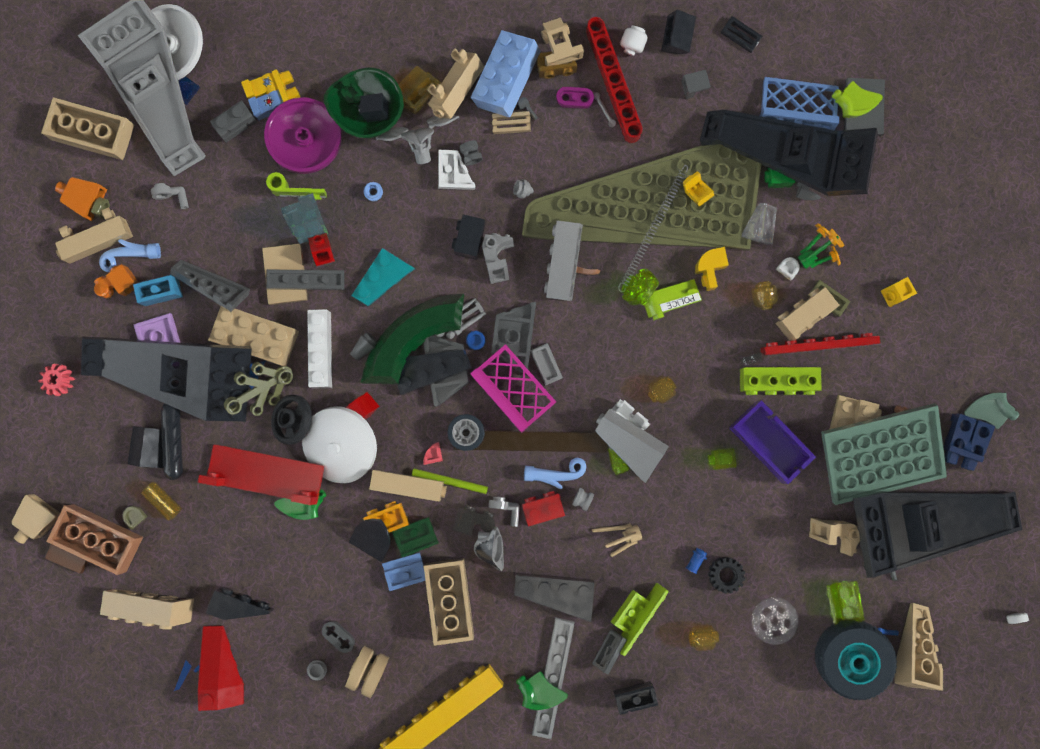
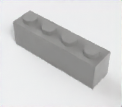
(564, 260)

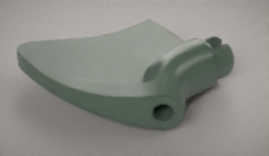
(992, 409)

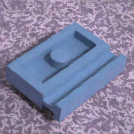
(404, 571)

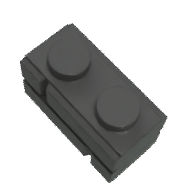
(233, 121)

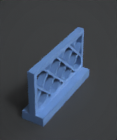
(799, 115)

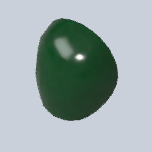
(345, 96)

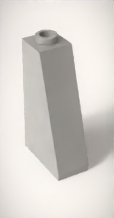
(631, 443)

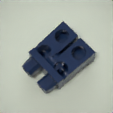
(967, 439)

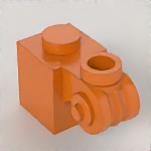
(119, 278)

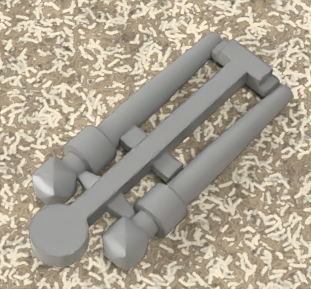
(451, 334)

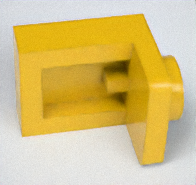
(697, 189)

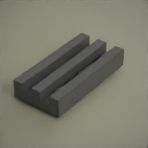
(610, 652)

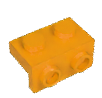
(393, 516)

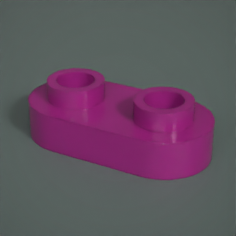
(575, 95)

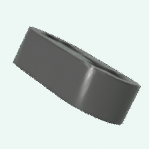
(341, 632)

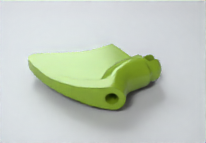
(856, 100)

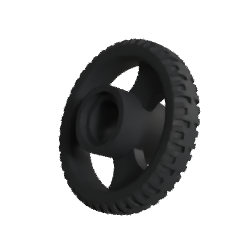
(291, 420)

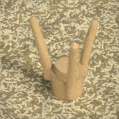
(631, 536)

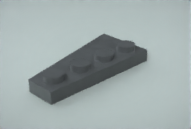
(213, 286)

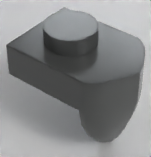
(804, 193)

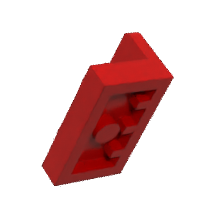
(543, 509)

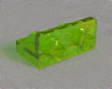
(845, 601)

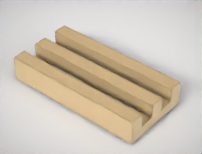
(511, 122)

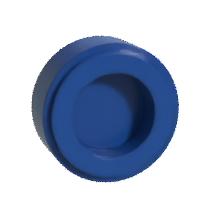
(475, 340)

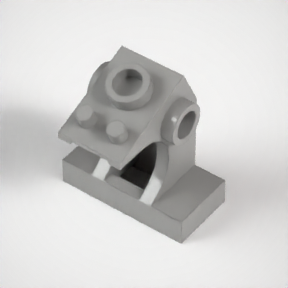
(491, 247)

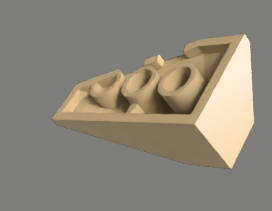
(917, 655)

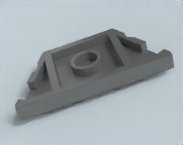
(515, 331)
(447, 387)

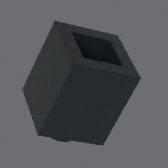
(374, 107)

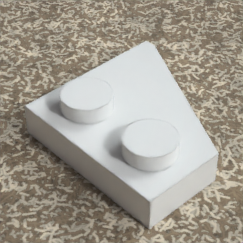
(452, 171)

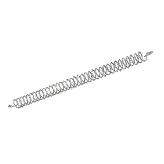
(654, 227)

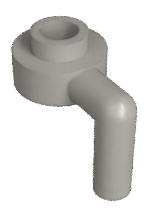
(162, 191)
(499, 503)

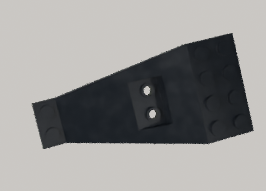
(815, 156)
(147, 367)
(918, 527)

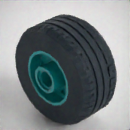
(855, 659)

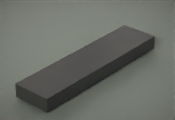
(304, 279)

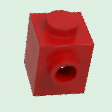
(321, 249)

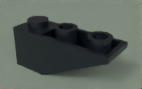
(228, 605)

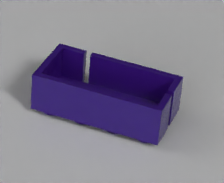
(772, 442)

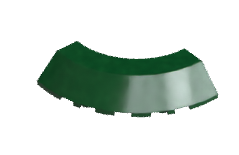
(408, 333)

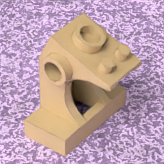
(562, 52)
(829, 530)

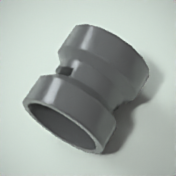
(470, 152)

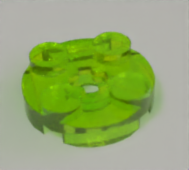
(647, 284)

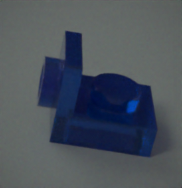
(188, 89)

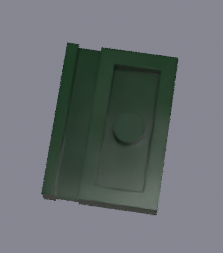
(415, 537)

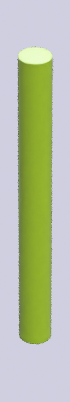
(450, 481)

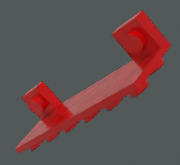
(264, 474)

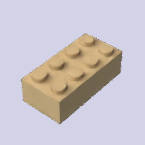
(87, 128)
(267, 338)
(449, 601)

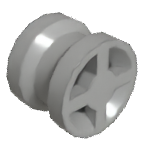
(583, 499)

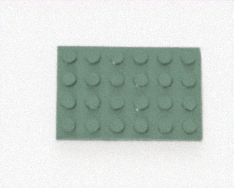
(884, 453)

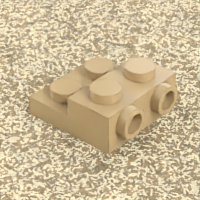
(852, 411)

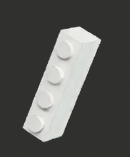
(319, 349)

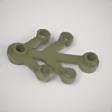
(261, 388)

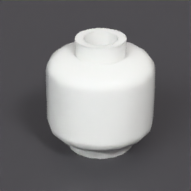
(633, 40)

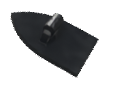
(371, 538)

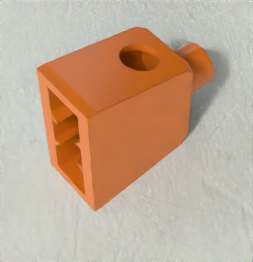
(80, 195)

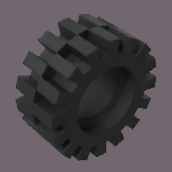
(735, 583)

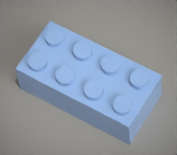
(505, 73)

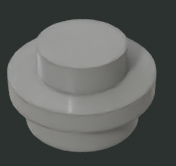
(316, 670)

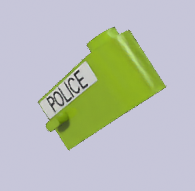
(280, 187)
(672, 298)

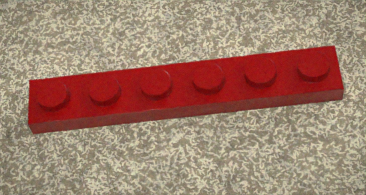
(827, 343)

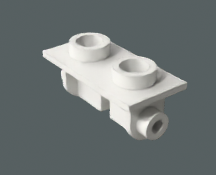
(625, 410)

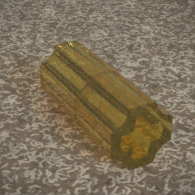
(161, 501)

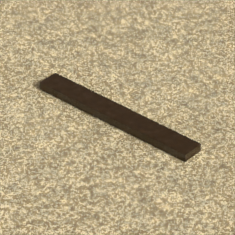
(541, 441)

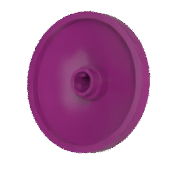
(302, 136)

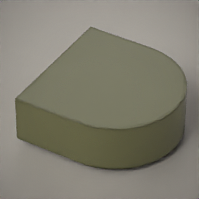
(100, 204)
(133, 516)

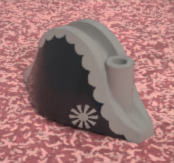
(490, 548)

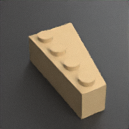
(146, 608)

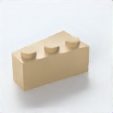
(806, 313)

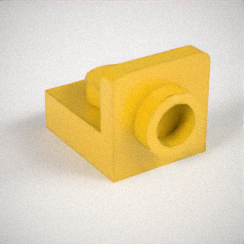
(898, 292)

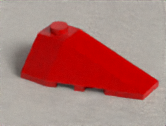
(218, 672)

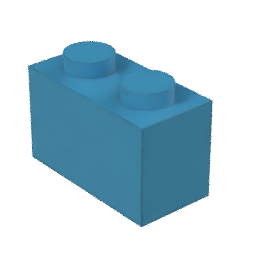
(157, 290)

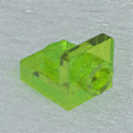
(722, 459)

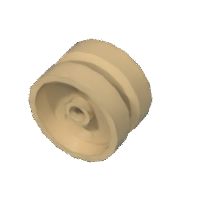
(365, 671)

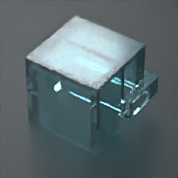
(304, 218)

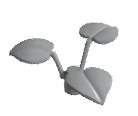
(417, 137)

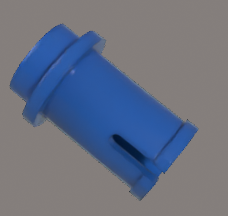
(696, 560)

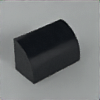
(678, 33)

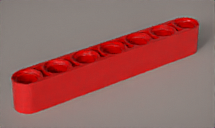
(614, 71)

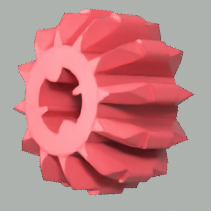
(49, 380)

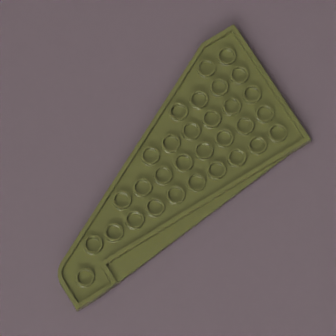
(626, 203)

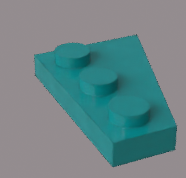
(380, 277)

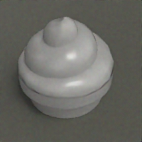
(522, 188)

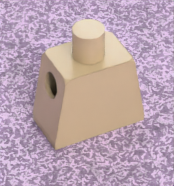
(33, 518)

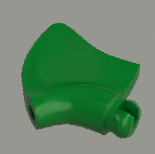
(299, 510)
(539, 693)

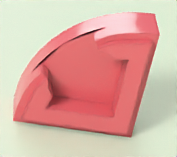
(433, 454)

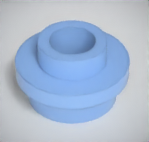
(373, 185)

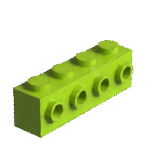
(780, 380)

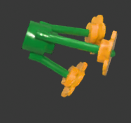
(808, 257)

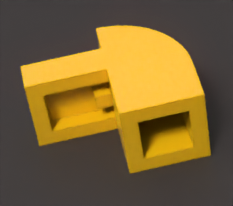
(709, 262)

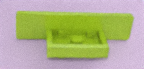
(636, 613)

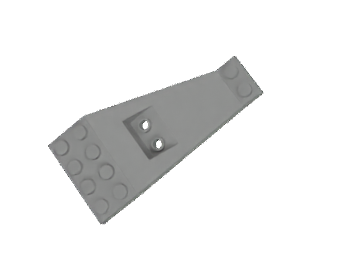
(129, 48)

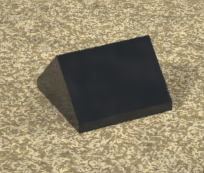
(146, 448)

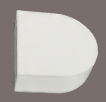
(789, 268)

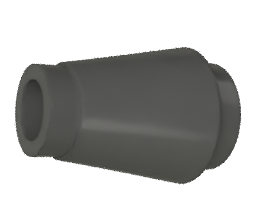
(363, 346)

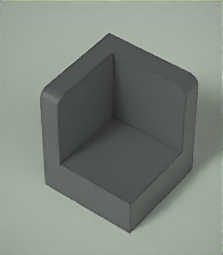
(694, 83)

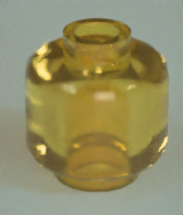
(764, 295)
(662, 389)
(703, 637)

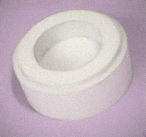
(1017, 618)

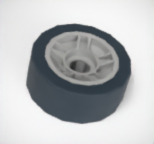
(456, 436)

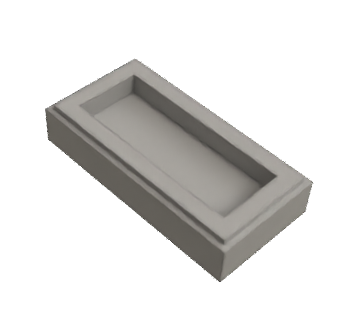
(546, 364)

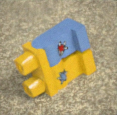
(269, 92)

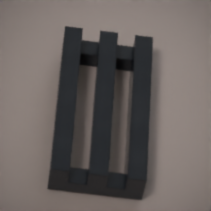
(736, 39)

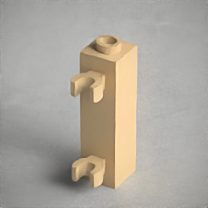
(456, 84)
(93, 239)
(407, 485)

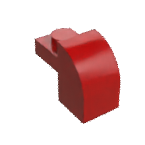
(364, 405)

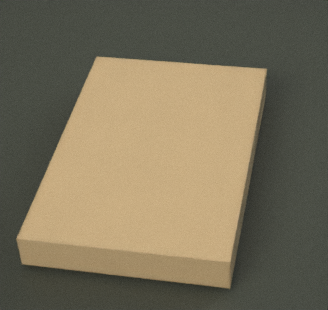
(284, 258)

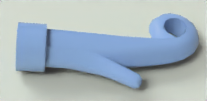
(152, 251)
(552, 476)

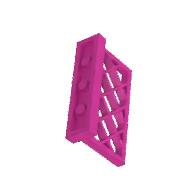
(498, 396)

